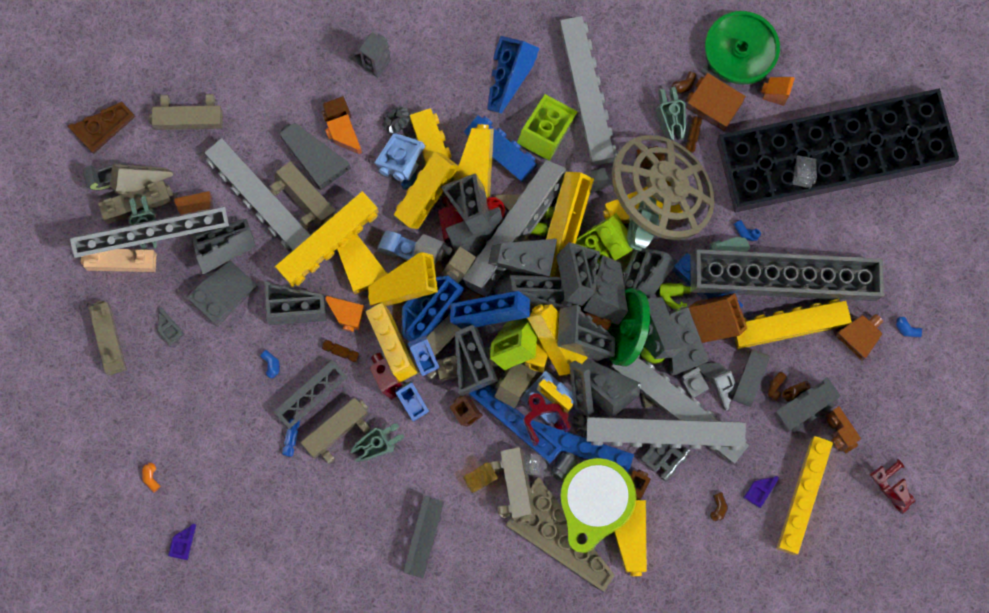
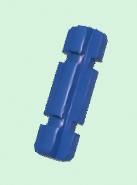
(290, 439)

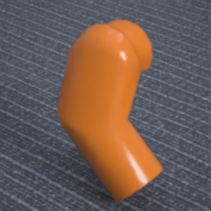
(147, 477)

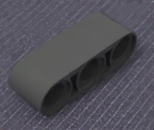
(751, 377)

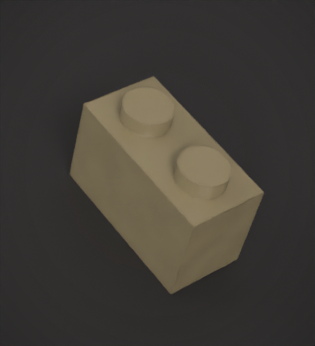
(458, 264)
(514, 385)

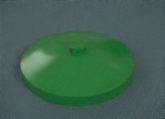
(742, 47)
(632, 330)

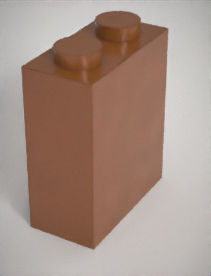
(715, 101)
(718, 318)

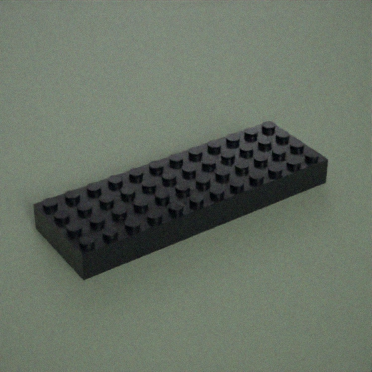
(849, 148)

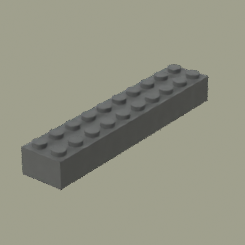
(786, 275)

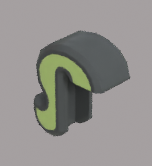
(98, 178)

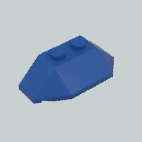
(425, 313)

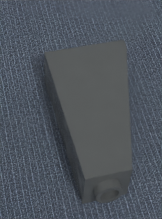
(315, 157)

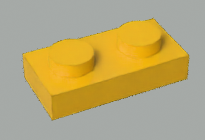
(549, 390)

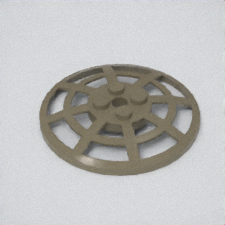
(659, 188)

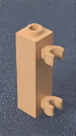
(121, 260)

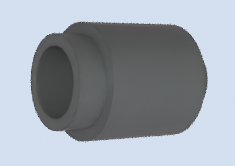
(563, 466)

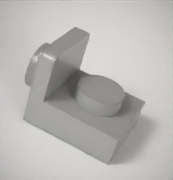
(694, 382)

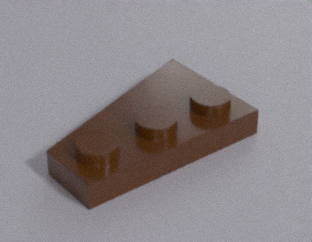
(100, 128)

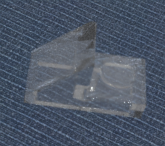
(805, 171)
(538, 467)

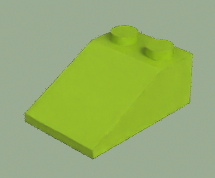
(546, 127)

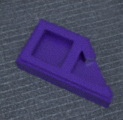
(760, 491)
(182, 543)

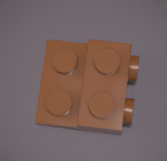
(846, 436)

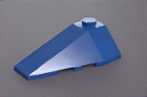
(514, 64)

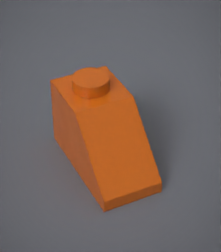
(777, 89)
(343, 134)
(347, 313)

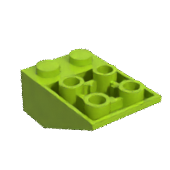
(608, 238)
(514, 344)

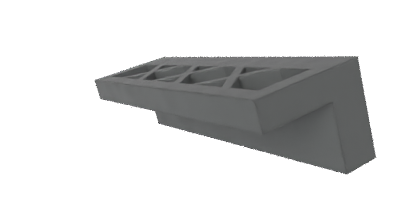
(302, 392)
(423, 537)

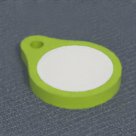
(596, 501)

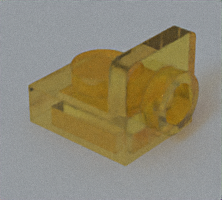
(480, 477)

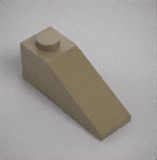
(133, 178)

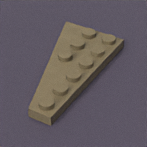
(550, 535)

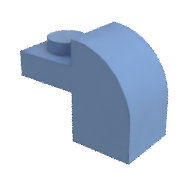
(396, 245)

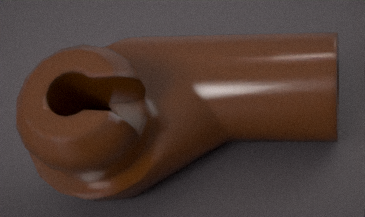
(685, 85)
(774, 385)
(794, 390)
(721, 508)

